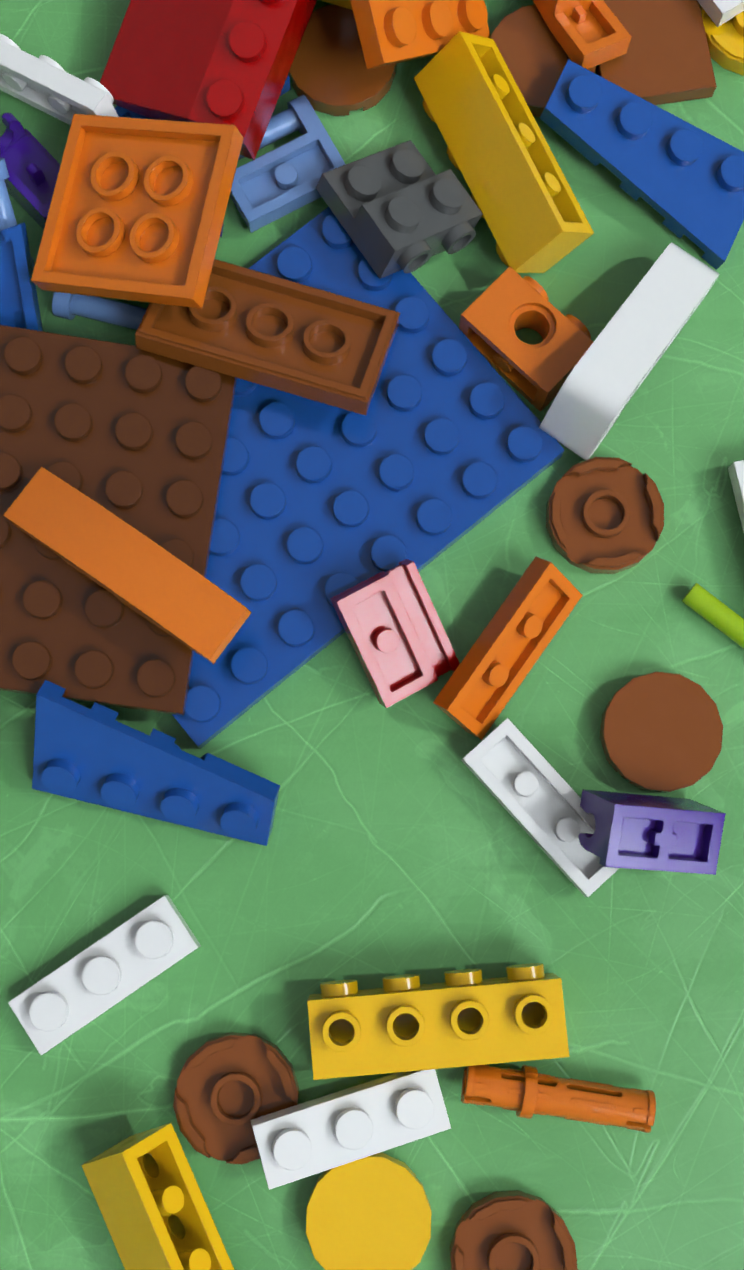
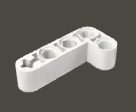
(627, 351)

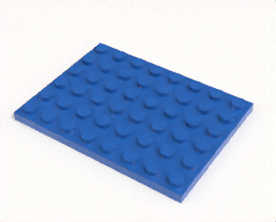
(339, 495)

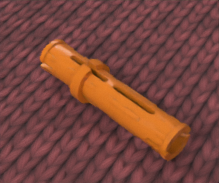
(569, 1098)

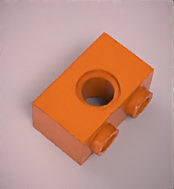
(516, 304)

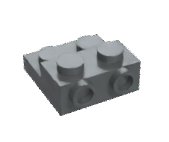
(400, 208)

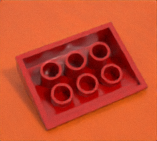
(207, 61)

